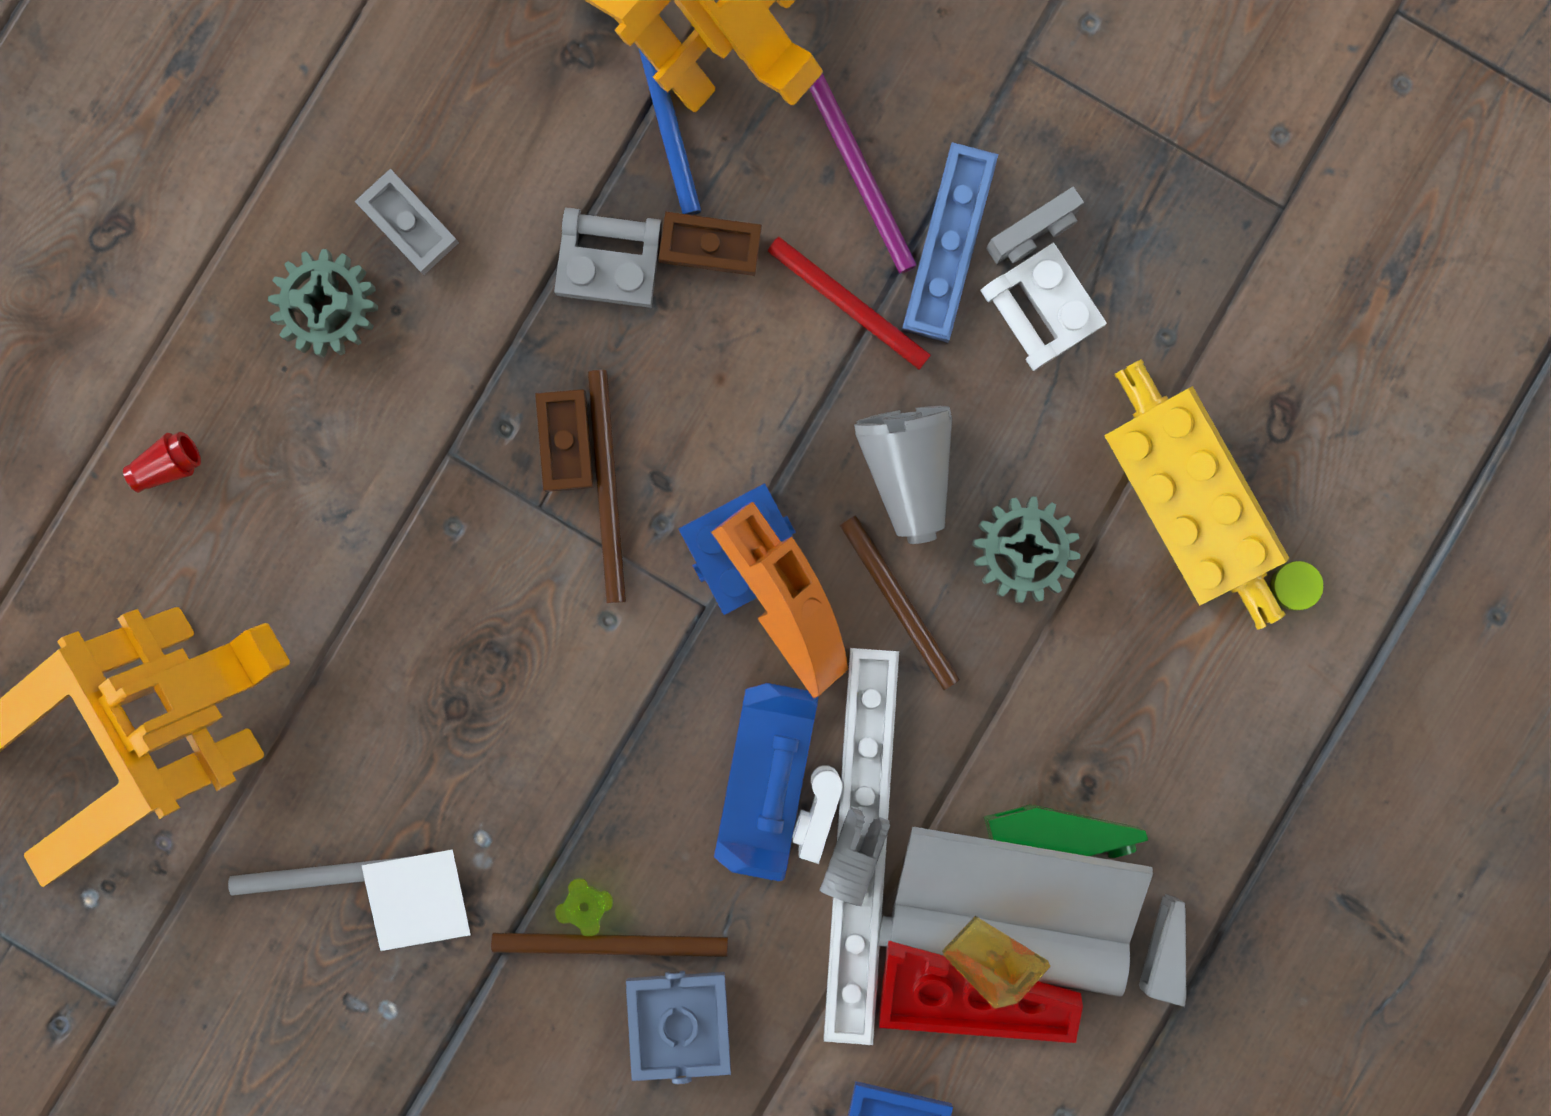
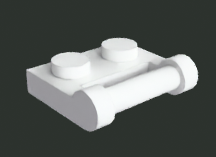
(1056, 298)
(813, 826)

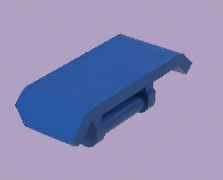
(766, 780)

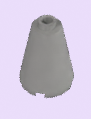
(910, 467)

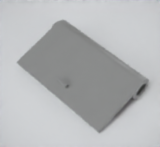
(1051, 901)

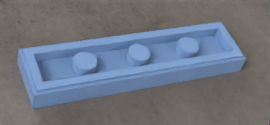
(950, 242)

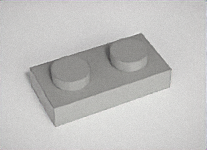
(407, 221)
(1019, 238)

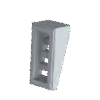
(1165, 962)

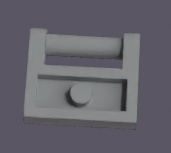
(604, 273)

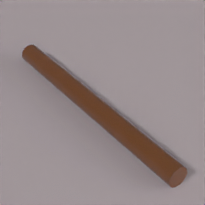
(606, 486)
(609, 944)

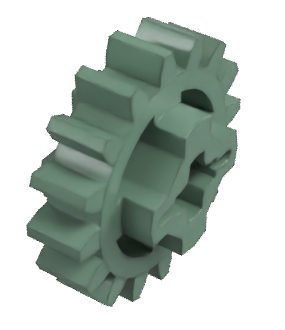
(322, 282)
(1027, 527)

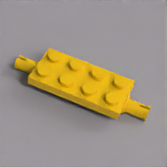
(1197, 496)

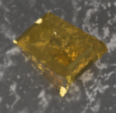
(995, 963)

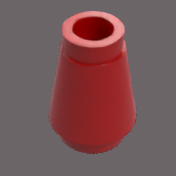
(163, 462)

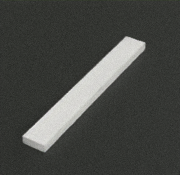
(866, 788)

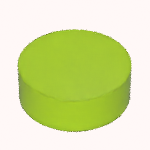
(1297, 585)

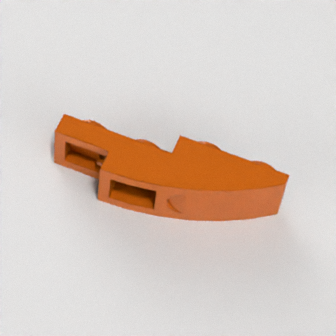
(794, 600)

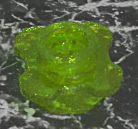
(582, 893)

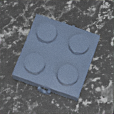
(678, 1026)

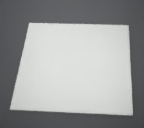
(416, 900)

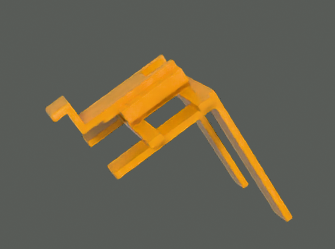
(721, 26)
(190, 697)

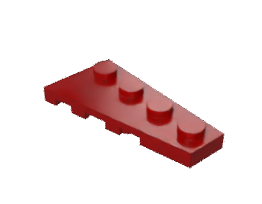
(932, 996)

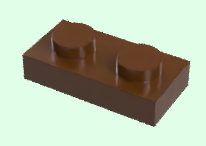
(710, 243)
(564, 440)

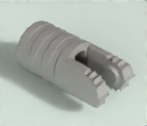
(853, 869)

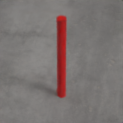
(848, 303)

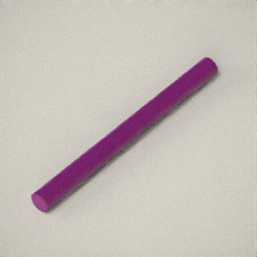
(862, 175)

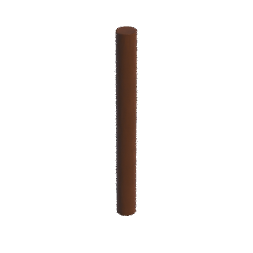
(899, 602)

